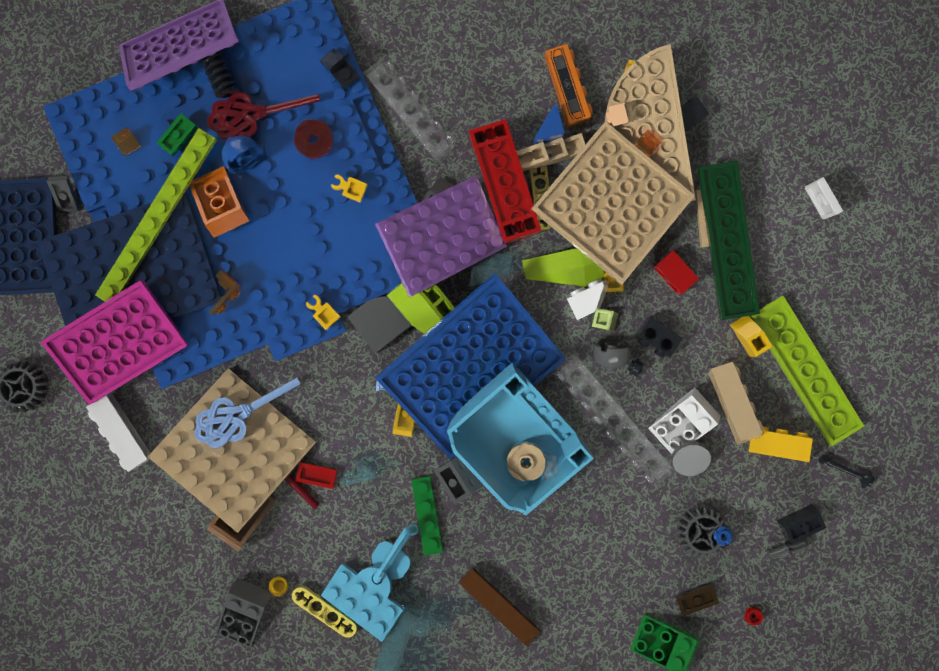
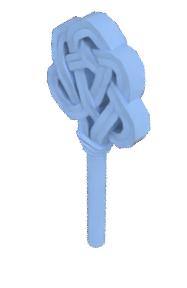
(246, 410)

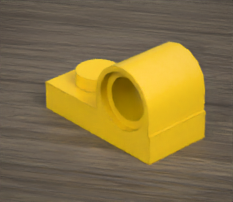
(403, 423)

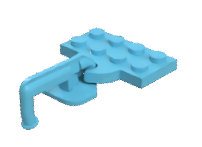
(363, 595)

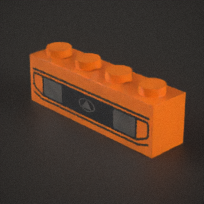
(567, 85)

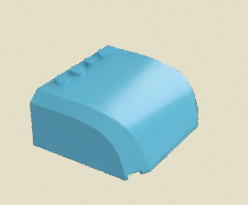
(506, 415)

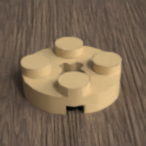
(515, 461)

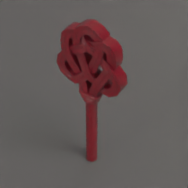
(236, 126)

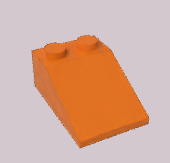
(218, 202)

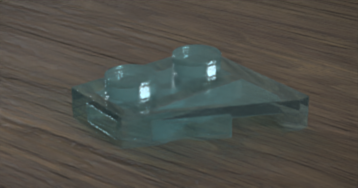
(485, 268)

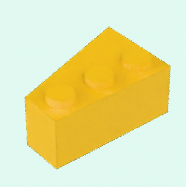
(783, 444)

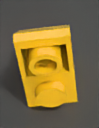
(751, 336)

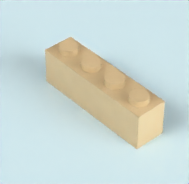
(735, 403)

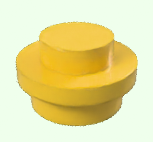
(278, 586)

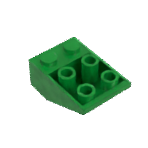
(665, 644)

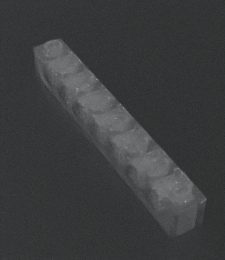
(662, 468)

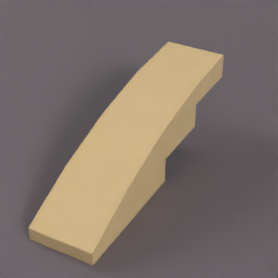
(551, 152)

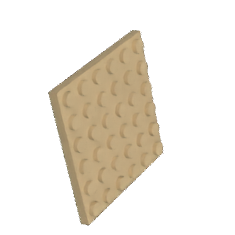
(613, 203)
(241, 473)

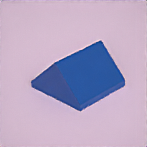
(551, 128)

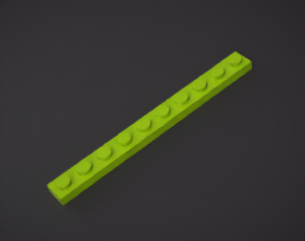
(157, 215)

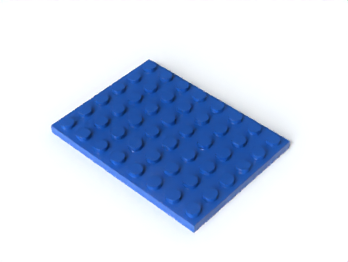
(464, 355)

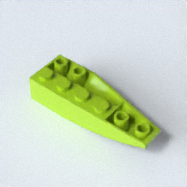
(423, 308)

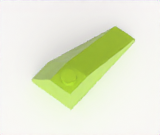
(563, 267)

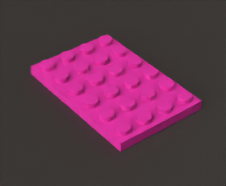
(115, 342)

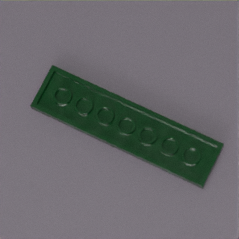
(728, 240)

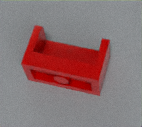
(675, 272)

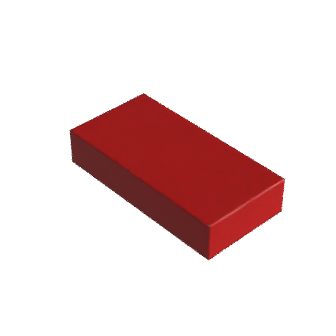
(316, 475)

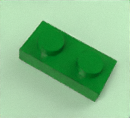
(177, 134)

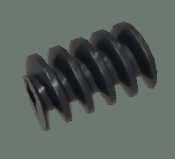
(218, 77)

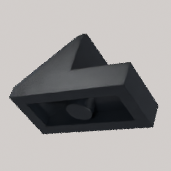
(339, 68)

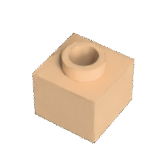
(617, 115)

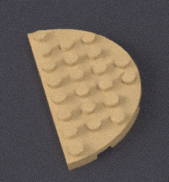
(654, 105)

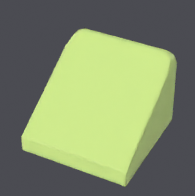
(605, 319)

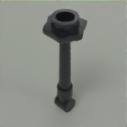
(866, 479)

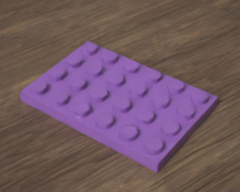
(177, 44)
(441, 235)

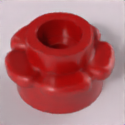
(758, 616)

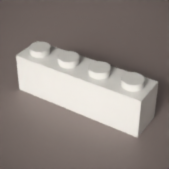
(119, 432)

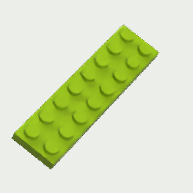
(807, 372)

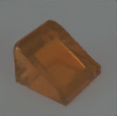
(126, 141)
(647, 143)

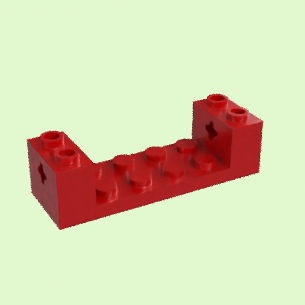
(504, 181)

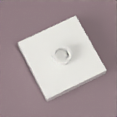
(823, 198)

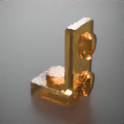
(226, 282)

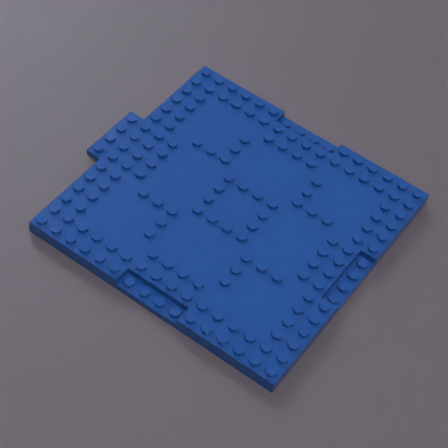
(299, 229)

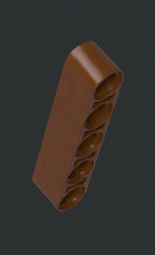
(499, 606)

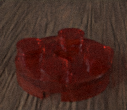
(302, 138)

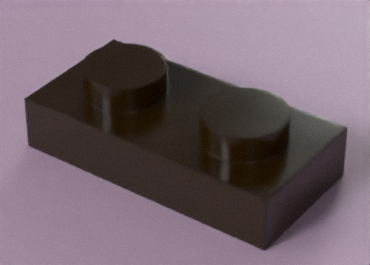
(697, 599)

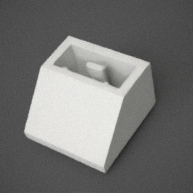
(588, 301)

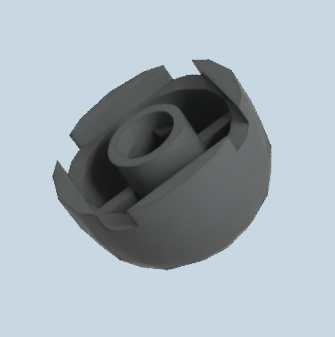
(611, 353)

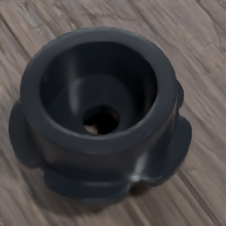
(635, 367)

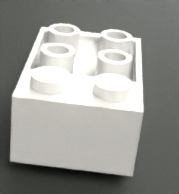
(685, 421)

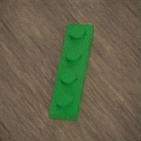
(427, 515)

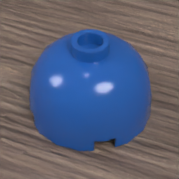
(240, 153)

